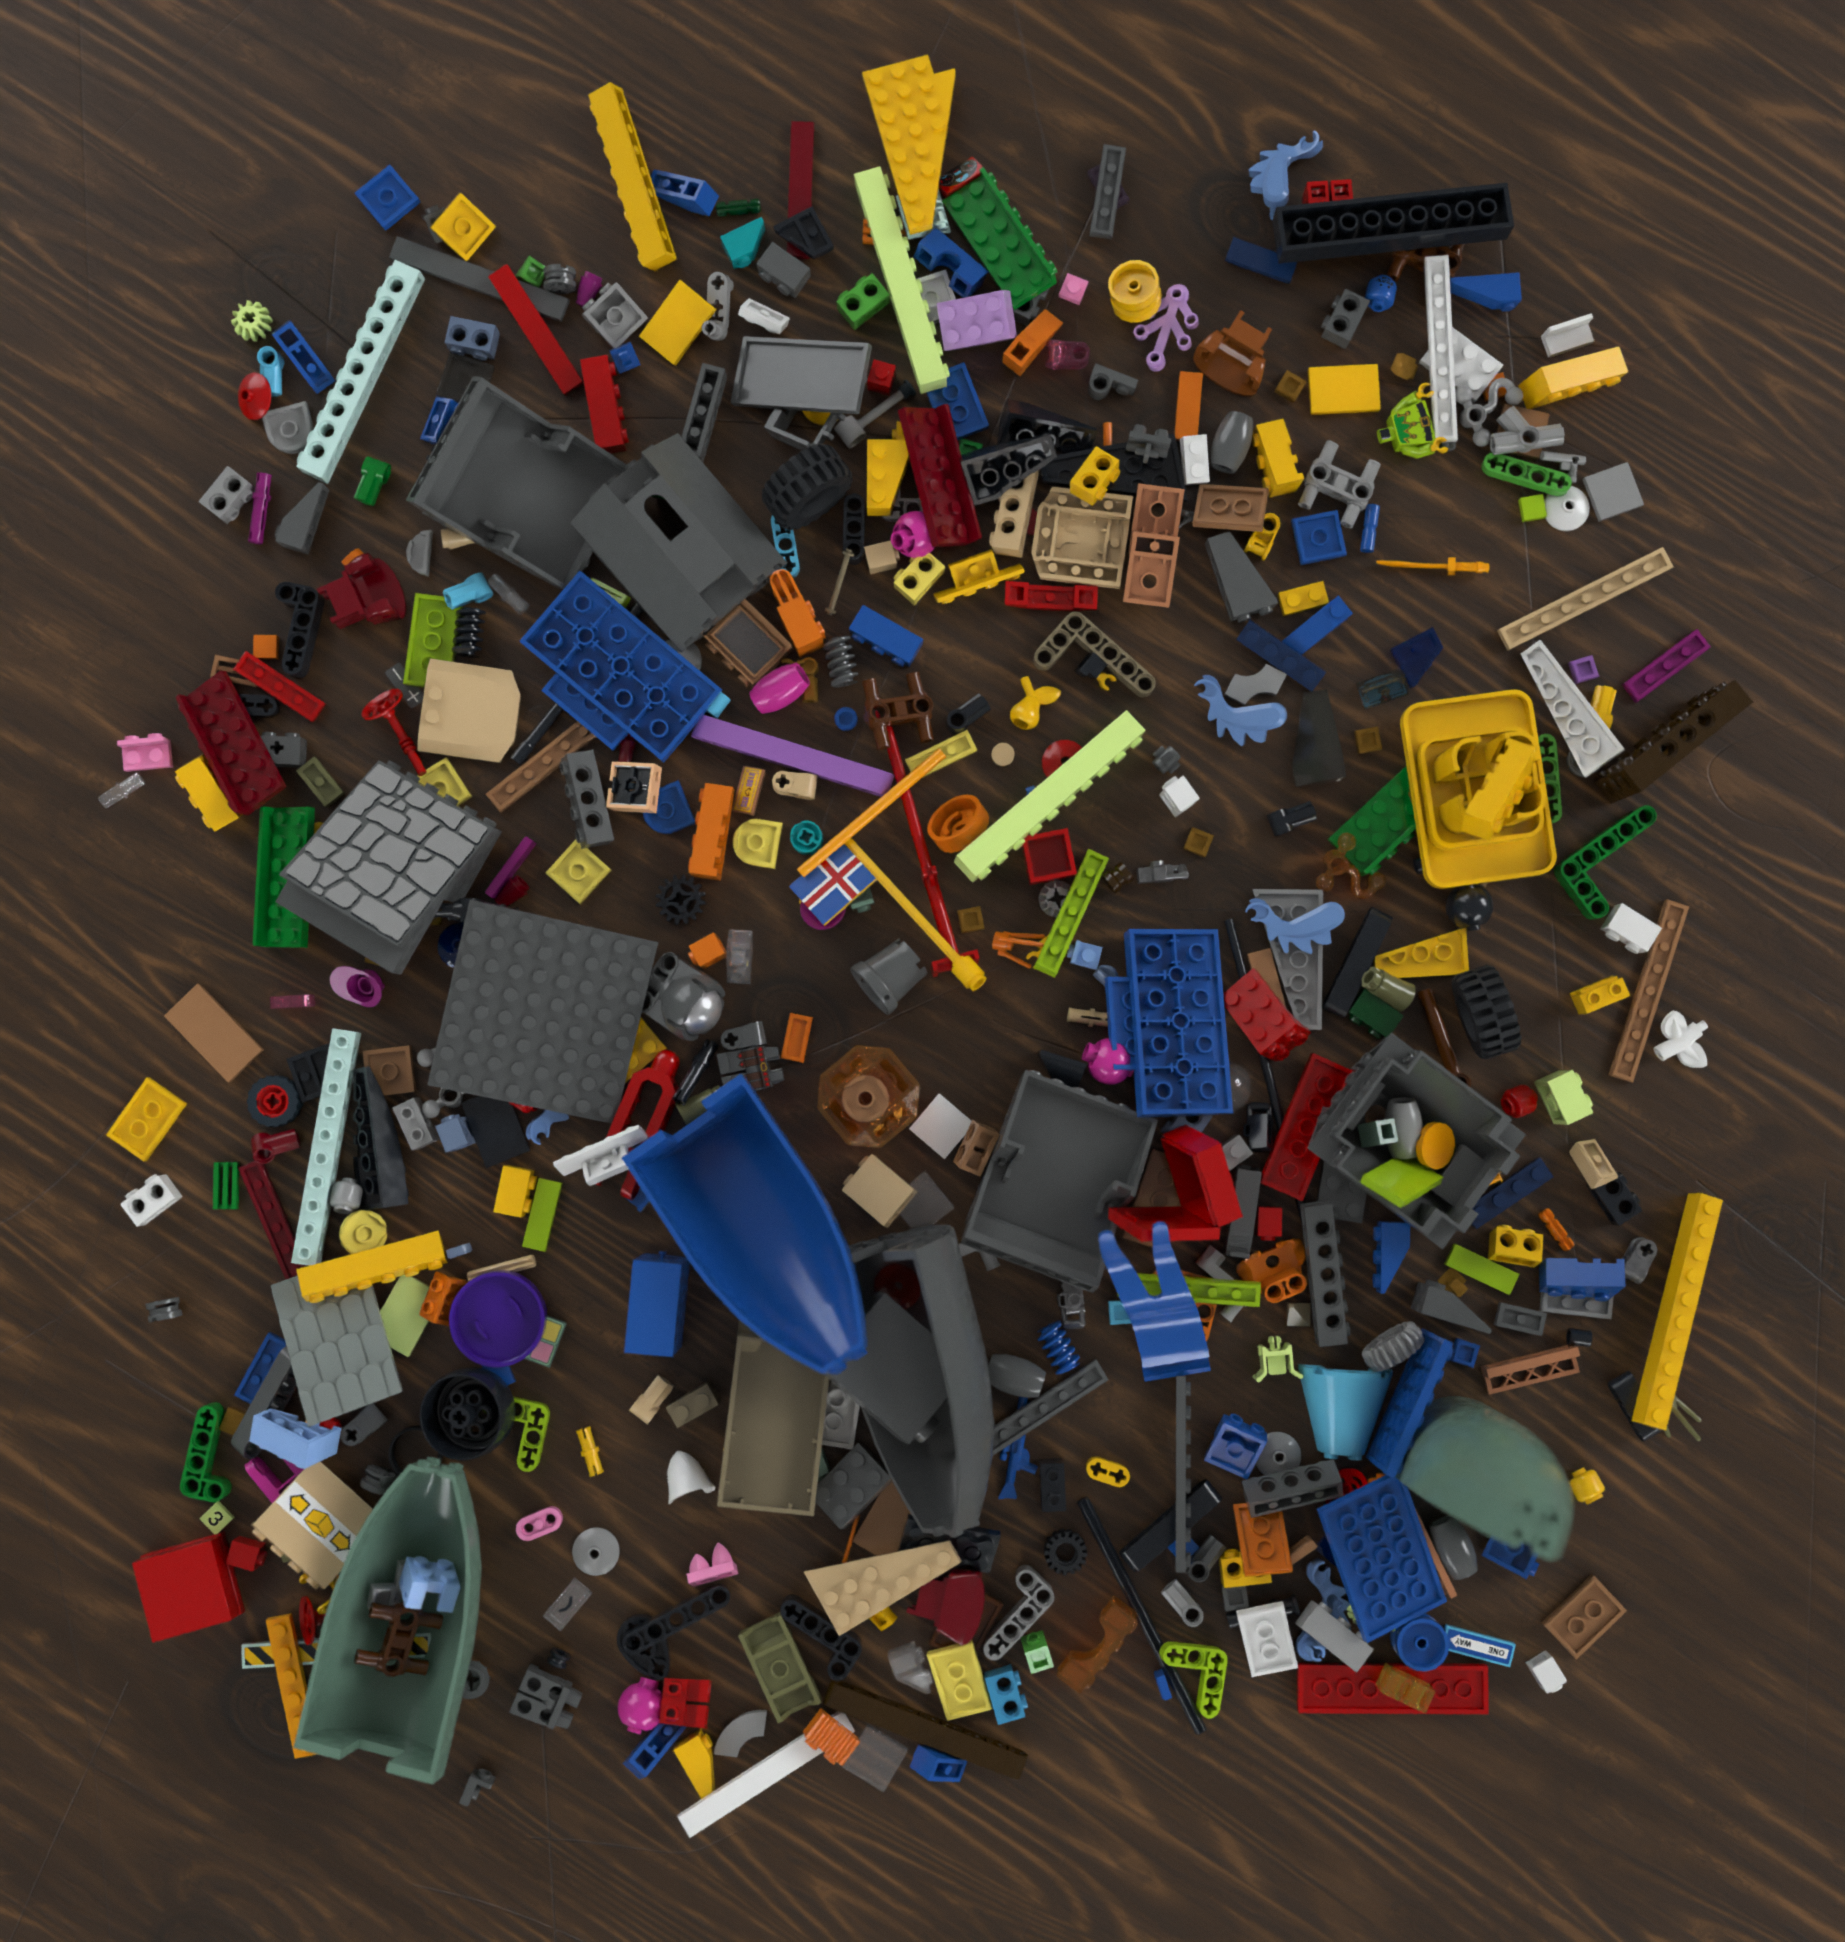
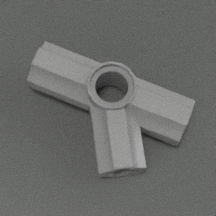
(1516, 428)

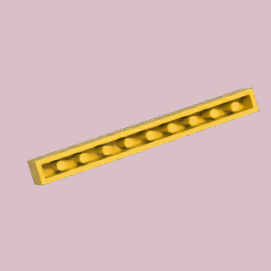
(1677, 1310)

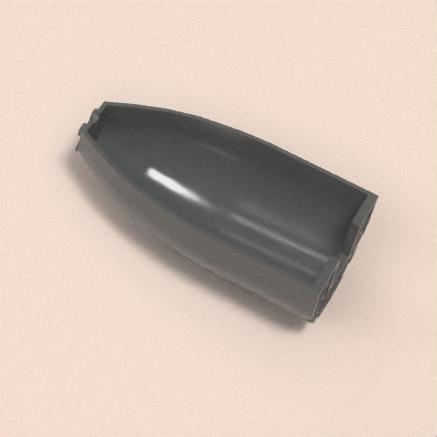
(949, 1471)

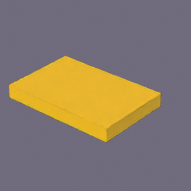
(677, 322)
(1344, 389)
(146, 1119)

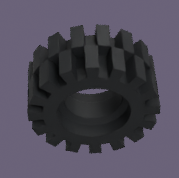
(1075, 1562)

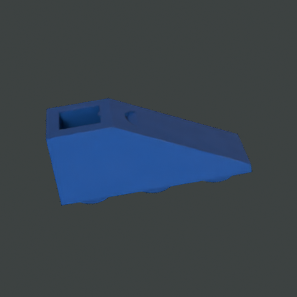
(1392, 1246)

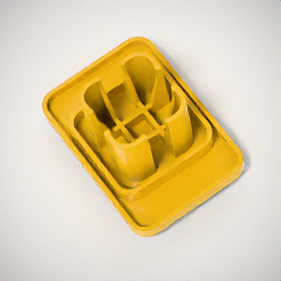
(1447, 757)

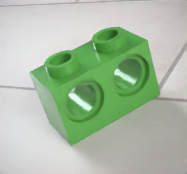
(867, 304)

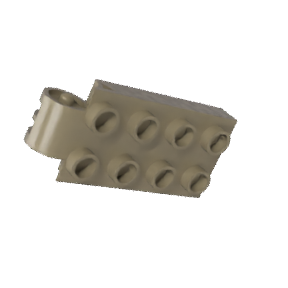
(772, 1430)

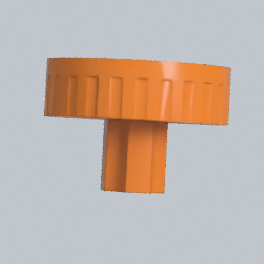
(962, 817)

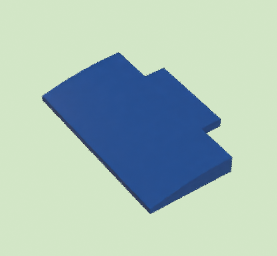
(617, 671)
(1172, 1022)

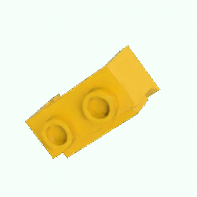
(1599, 994)

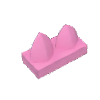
(721, 1567)

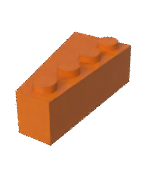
(711, 831)

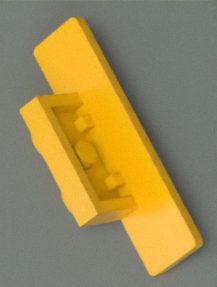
(974, 574)

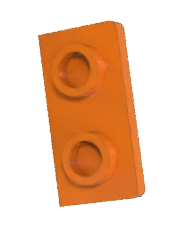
(440, 1298)

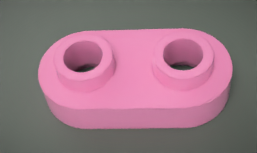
(540, 1523)

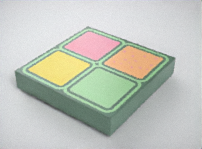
(547, 1347)

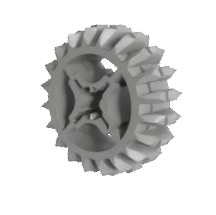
(1393, 1346)

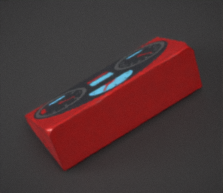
(959, 176)

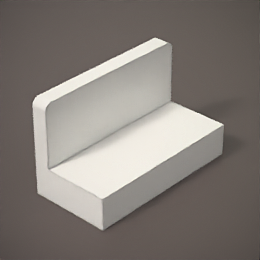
(1568, 336)

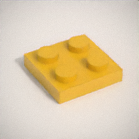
(462, 227)

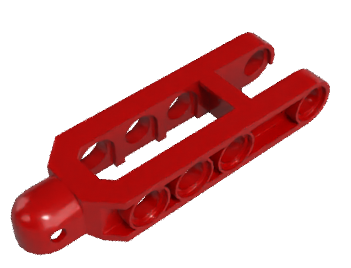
(662, 1073)

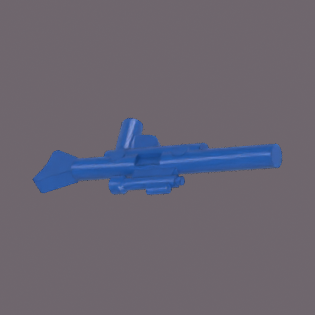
(1018, 1460)

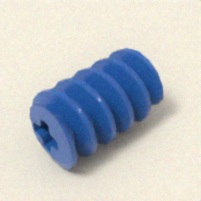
(1058, 1347)

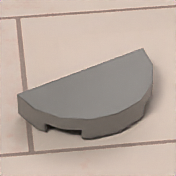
(419, 552)

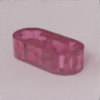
(292, 1001)

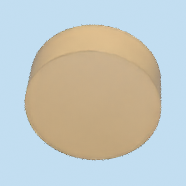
(1002, 754)

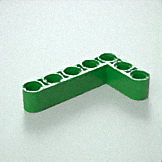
(1597, 854)

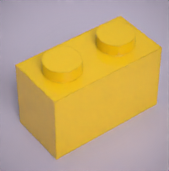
(515, 1191)

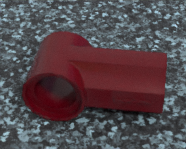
(267, 1146)

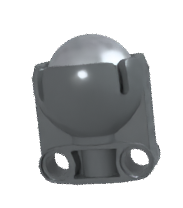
(683, 998)

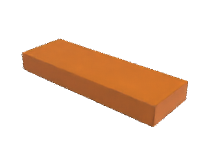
(1188, 404)

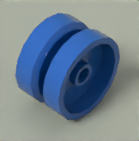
(1421, 1654)

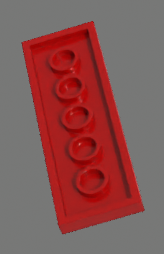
(1290, 1161)

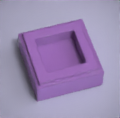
(1583, 669)

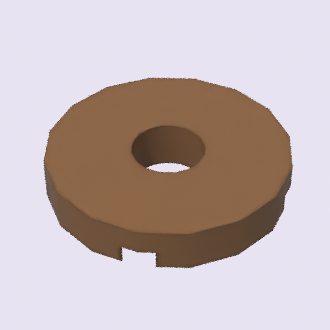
(879, 1102)

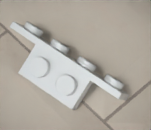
(602, 1158)

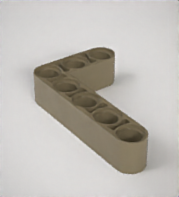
(1104, 643)

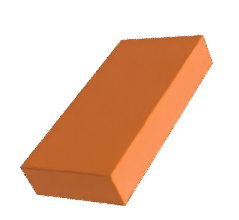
(796, 1037)

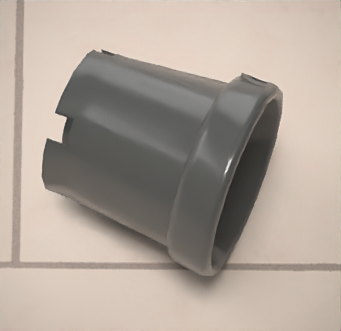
(889, 975)

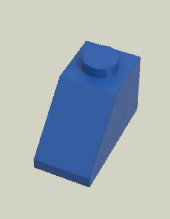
(937, 1765)

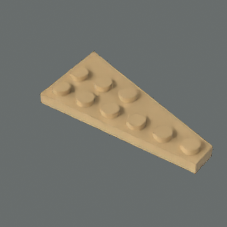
(868, 1585)

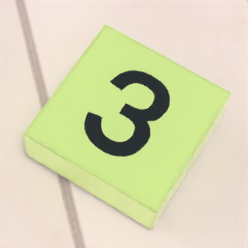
(217, 1517)

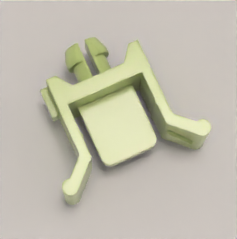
(1275, 1359)

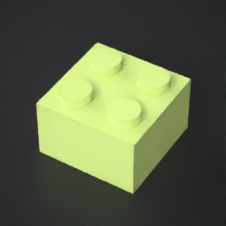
(1564, 1097)

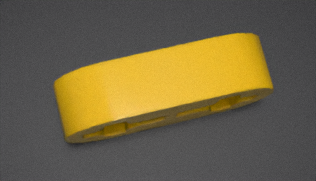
(1105, 1477)

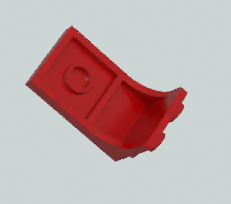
(1264, 1017)

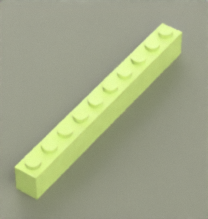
(900, 280)
(1049, 796)

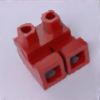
(1327, 193)
(674, 1698)

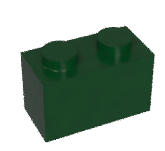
(1374, 1015)

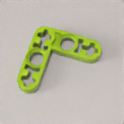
(528, 1417)
(1204, 1663)

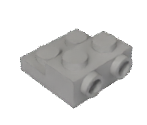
(613, 314)

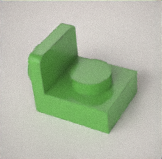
(1037, 1652)

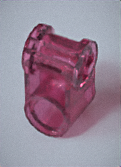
(1065, 354)

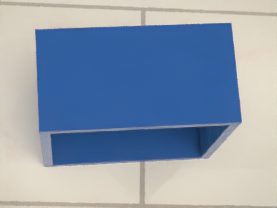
(657, 1304)

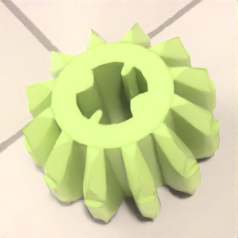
(257, 327)

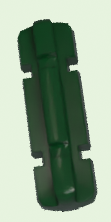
(738, 207)

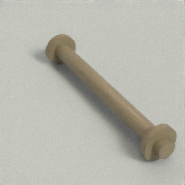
(848, 552)

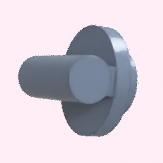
(1105, 971)

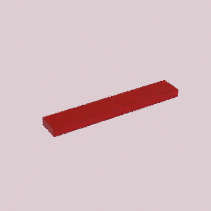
(535, 329)

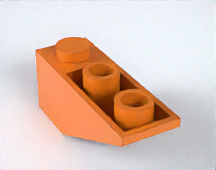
(1031, 342)

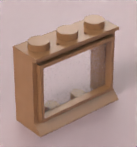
(748, 643)

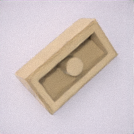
(1592, 1163)

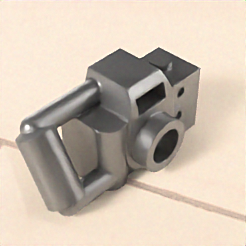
(1161, 873)
(1072, 1305)

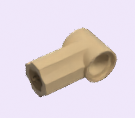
(648, 1403)

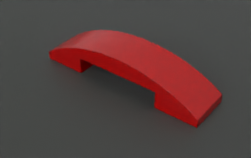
(1051, 597)

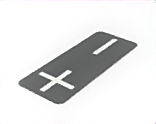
(411, 694)

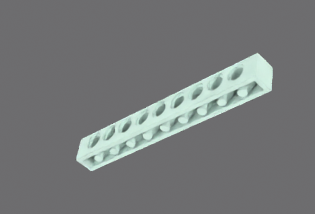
(363, 384)
(326, 1147)

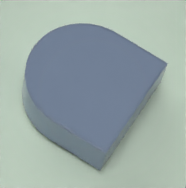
(459, 1250)

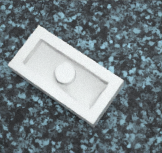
(763, 316)

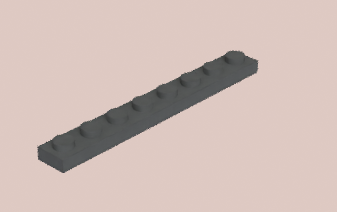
(1183, 1484)

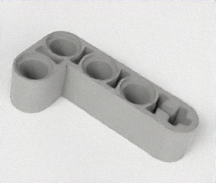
(1014, 1617)

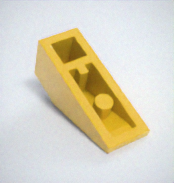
(697, 1760)

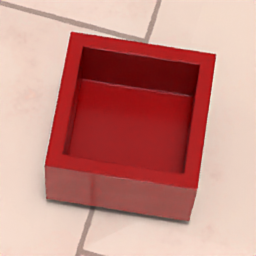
(1048, 856)

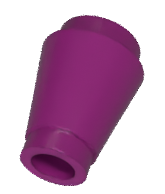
(588, 288)

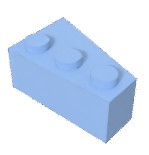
(293, 1439)

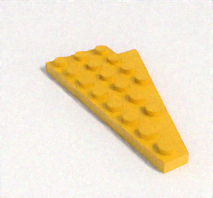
(913, 123)

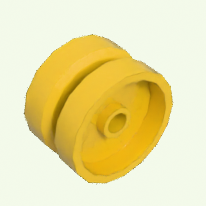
(1135, 291)

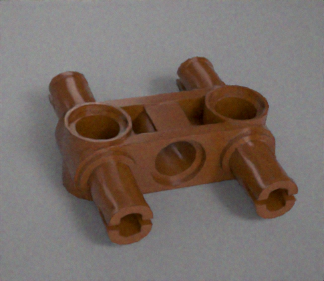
(1416, 257)
(898, 710)
(398, 1639)

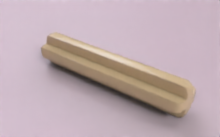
(512, 1265)

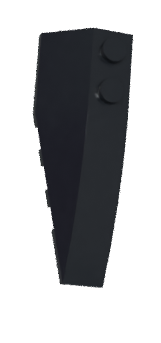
(379, 1156)

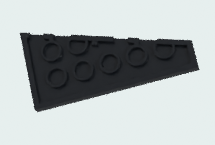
(1156, 472)

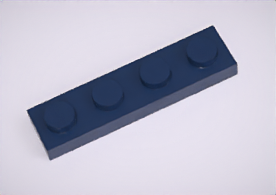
(1281, 655)
(1510, 1191)

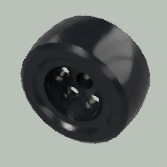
(443, 1420)

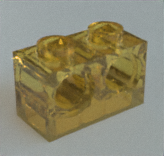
(1405, 1688)

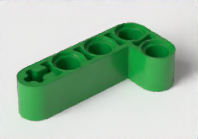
(207, 1452)

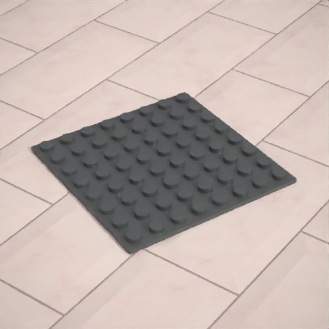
(542, 1012)

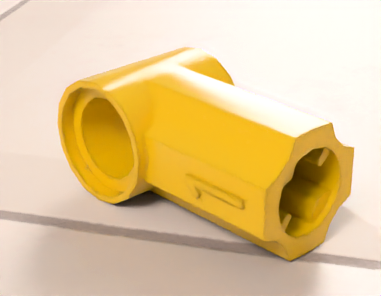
(1603, 702)

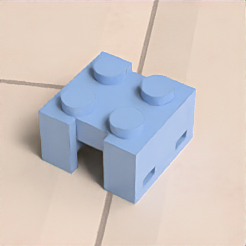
(424, 1576)

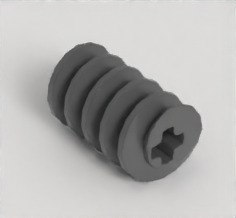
(840, 661)

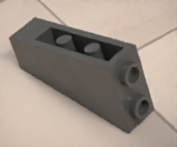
(1238, 580)

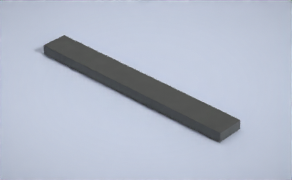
(471, 276)

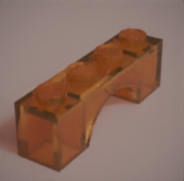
(1080, 1667)

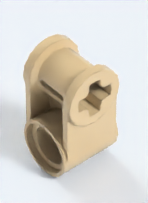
(800, 784)

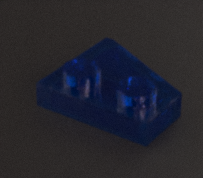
(1417, 655)

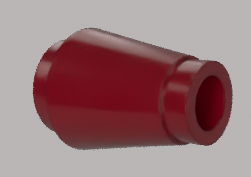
(512, 891)

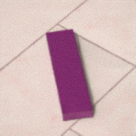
(1666, 665)

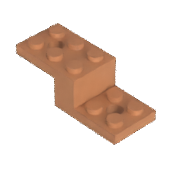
(1153, 545)

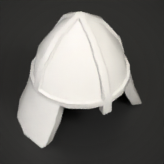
(686, 1476)

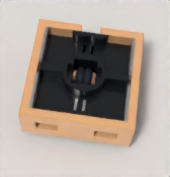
(634, 787)

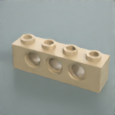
(1013, 543)

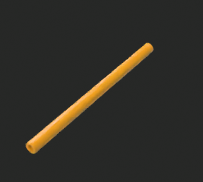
(873, 811)

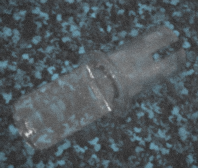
(508, 594)
(121, 790)

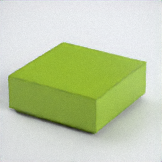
(1532, 508)

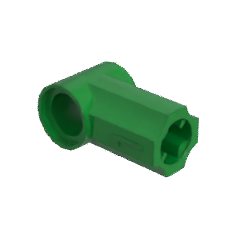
(374, 475)

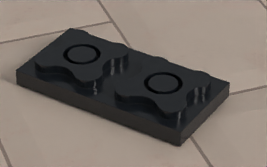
(975, 1546)

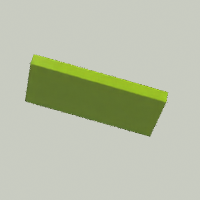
(429, 637)
(1401, 1180)

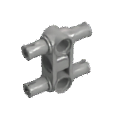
(1339, 484)

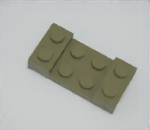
(779, 1666)

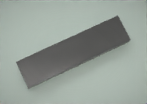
(1107, 191)

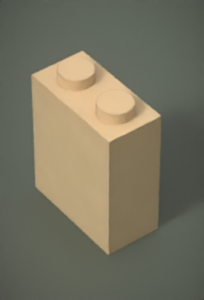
(878, 1190)

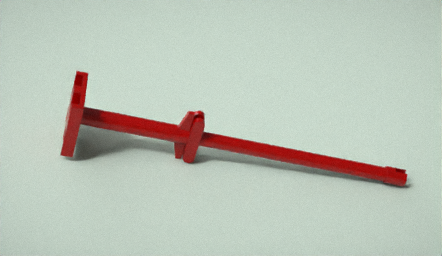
(928, 871)

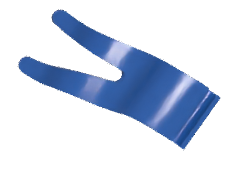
(1164, 1324)

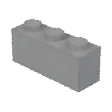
(1334, 1634)

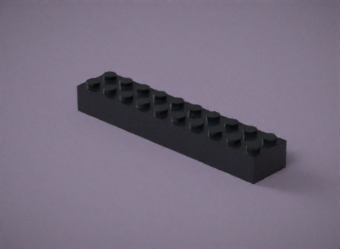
(1392, 223)

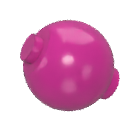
(911, 535)
(1101, 1061)
(640, 1705)

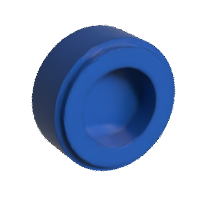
(846, 719)

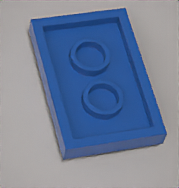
(962, 401)

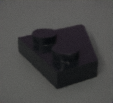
(805, 233)

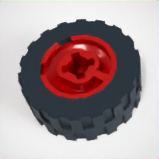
(274, 1101)

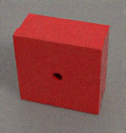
(188, 1587)

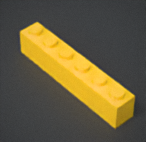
(371, 1266)

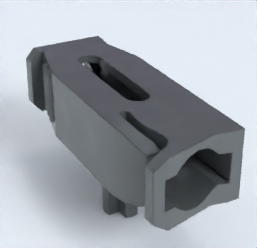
(1240, 1232)

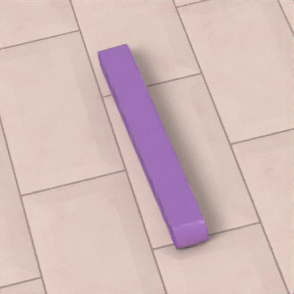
(792, 755)

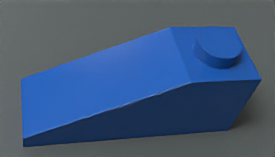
(685, 192)
(1491, 291)
(303, 356)
(1318, 626)
(652, 1749)

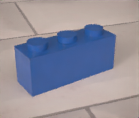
(885, 636)

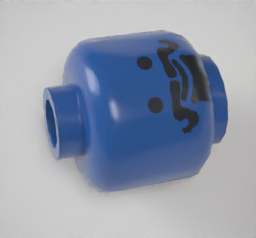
(1381, 293)

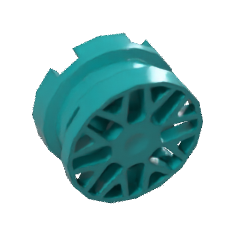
(806, 837)

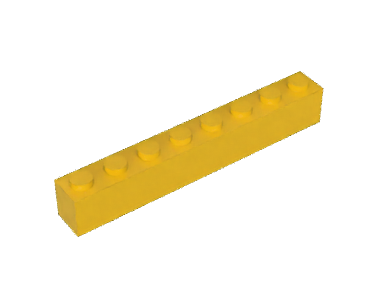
(632, 177)

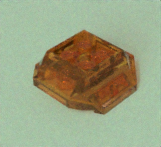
(901, 1087)

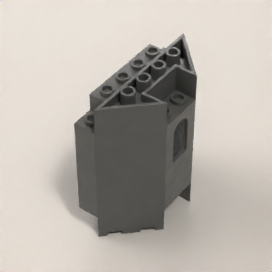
(699, 573)
(1481, 1133)

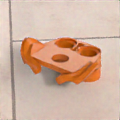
(1290, 1258)

